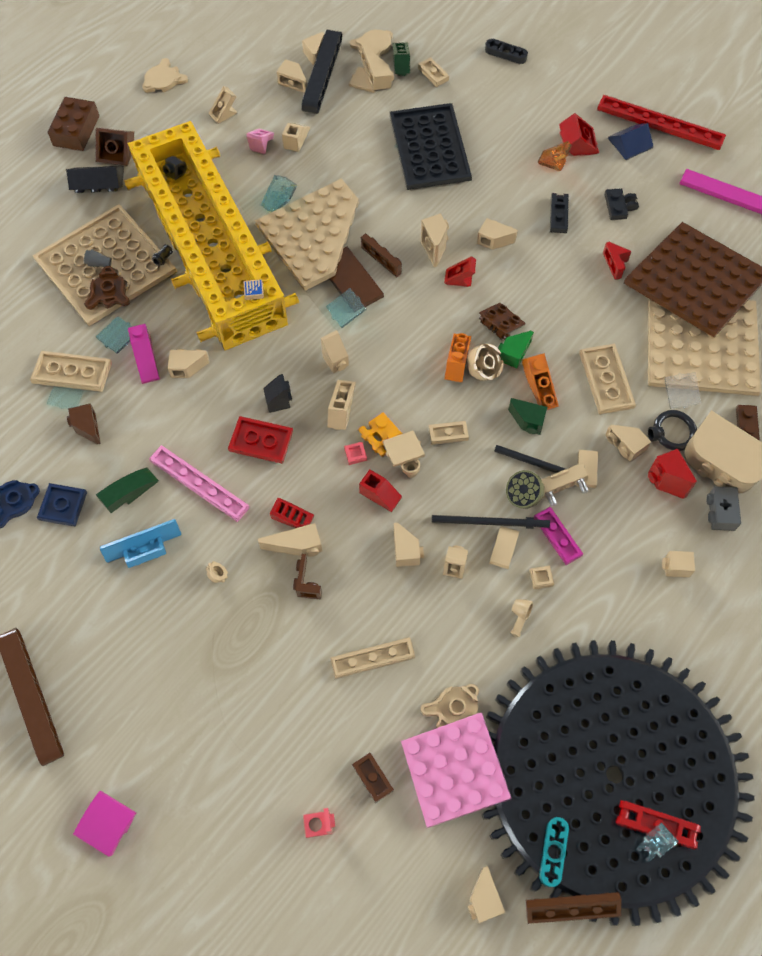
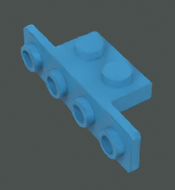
(141, 545)

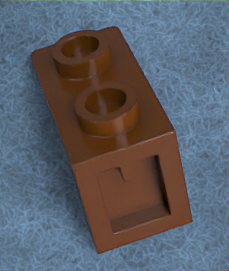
(308, 590)

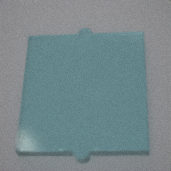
(346, 308)
(115, 335)
(65, 397)

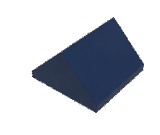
(632, 140)

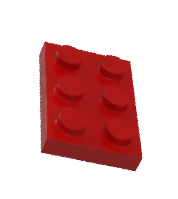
(260, 439)

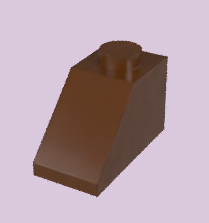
(84, 422)

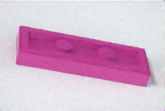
(559, 537)

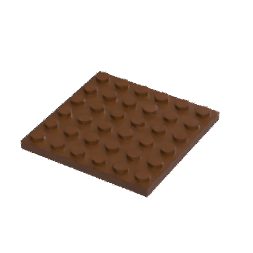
(697, 278)

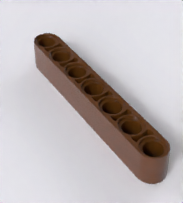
(30, 698)

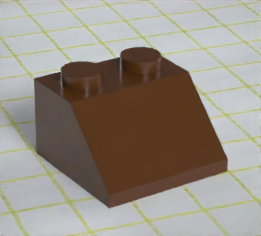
(113, 146)

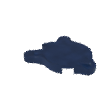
(16, 499)

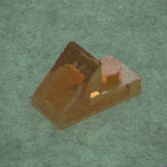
(555, 156)

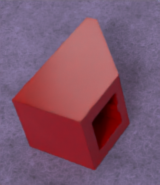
(379, 490)

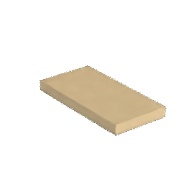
(71, 371)
(607, 379)

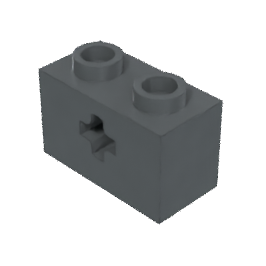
(724, 508)

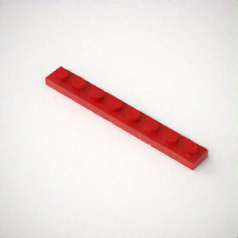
(661, 122)

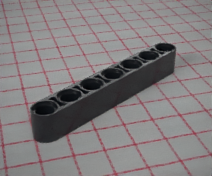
(322, 71)

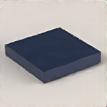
(62, 504)

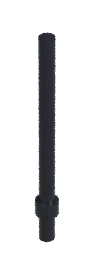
(529, 522)

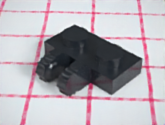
(617, 205)

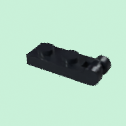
(559, 213)

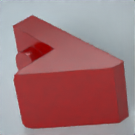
(616, 258)
(461, 273)

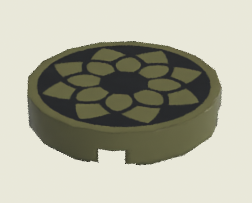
(524, 489)

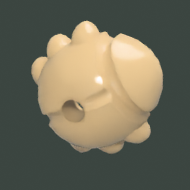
(216, 572)

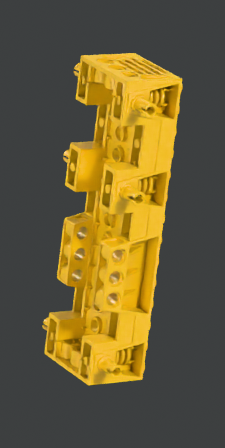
(231, 318)

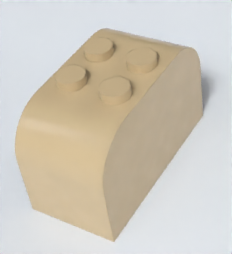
(725, 454)

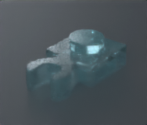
(658, 842)

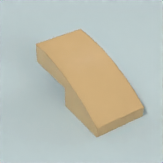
(504, 547)

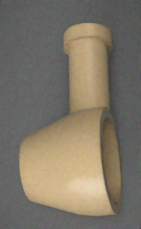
(412, 465)
(522, 609)

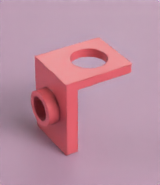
(327, 820)

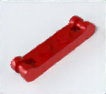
(648, 819)

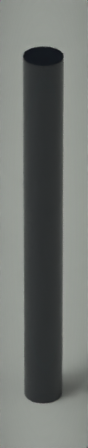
(528, 459)

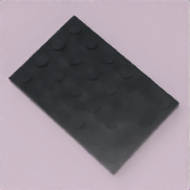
(430, 146)

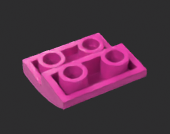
(104, 823)

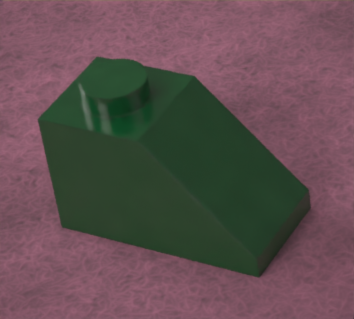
(528, 415)

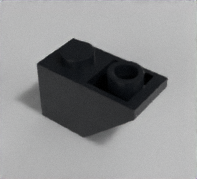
(278, 394)

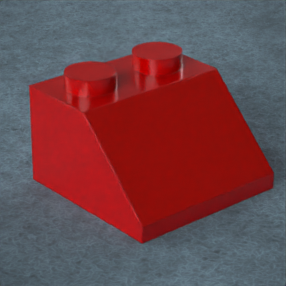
(579, 135)
(672, 474)

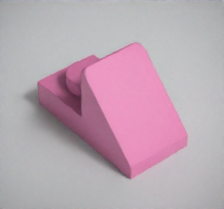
(258, 140)

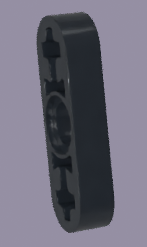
(496, 47)

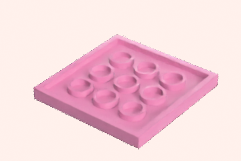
(455, 770)

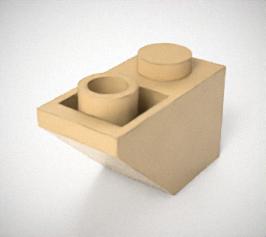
(294, 136)
(496, 235)
(186, 362)
(629, 440)

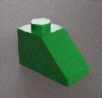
(515, 348)

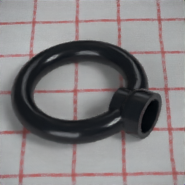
(657, 433)

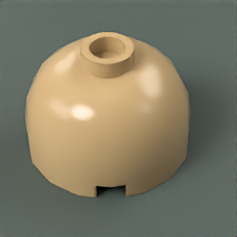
(485, 362)

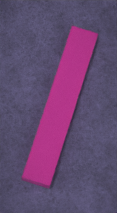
(722, 190)

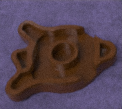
(107, 289)

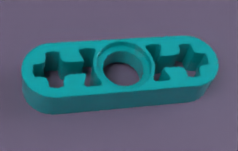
(545, 856)

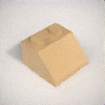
(434, 237)

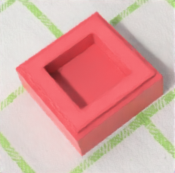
(355, 453)

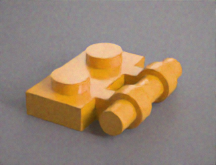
(383, 428)

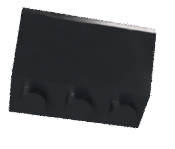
(95, 178)

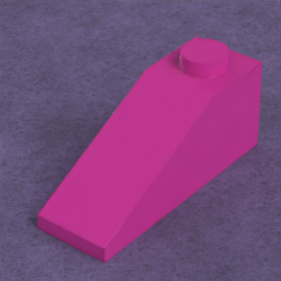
(143, 353)

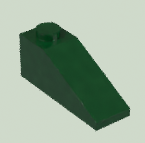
(401, 58)

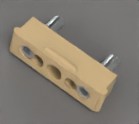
(564, 480)

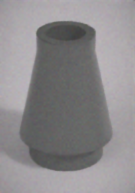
(96, 259)

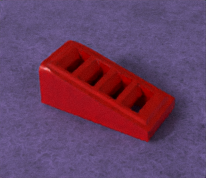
(274, 513)

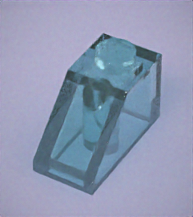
(278, 193)

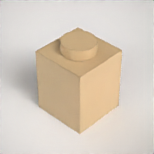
(679, 564)

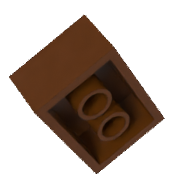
(73, 123)

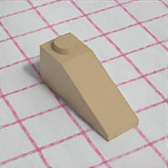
(377, 70)
(341, 405)
(294, 541)

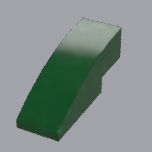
(126, 489)

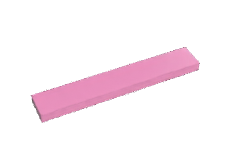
(199, 483)

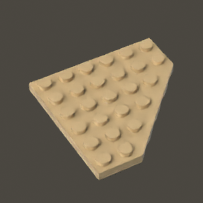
(312, 232)

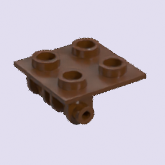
(500, 320)

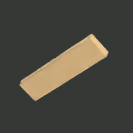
(372, 658)

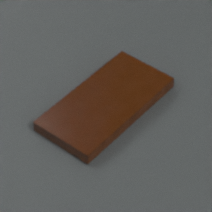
(353, 275)

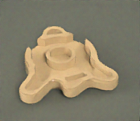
(375, 40)
(163, 77)
(453, 704)

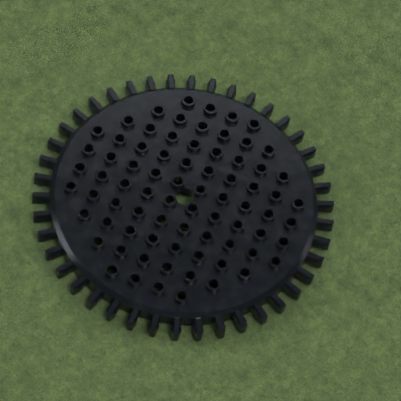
(654, 682)

